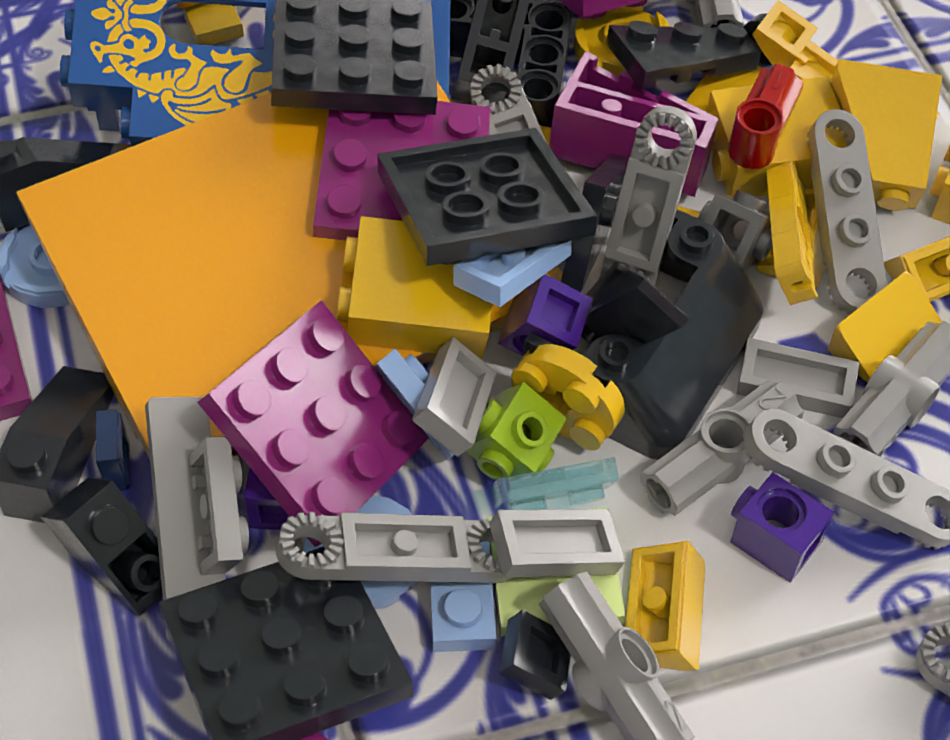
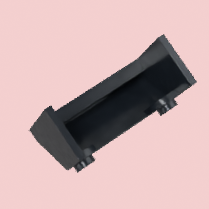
(680, 374)

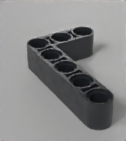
(540, 52)

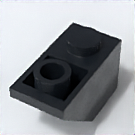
(109, 542)

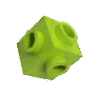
(516, 433)

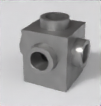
(727, 211)

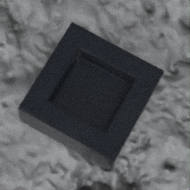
(535, 655)

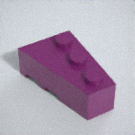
(603, 111)

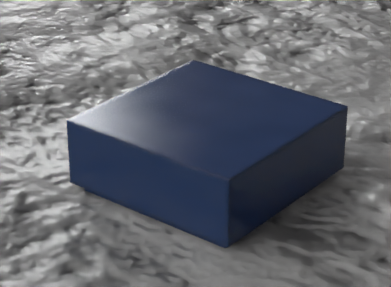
(112, 448)

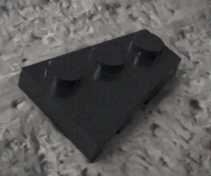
(679, 50)
(602, 193)

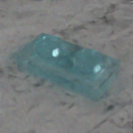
(579, 482)

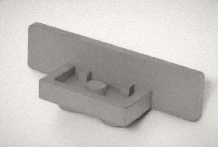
(193, 496)

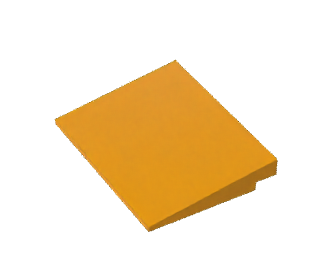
(197, 250)

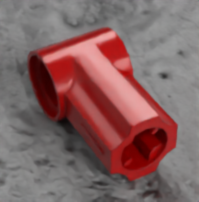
(763, 117)

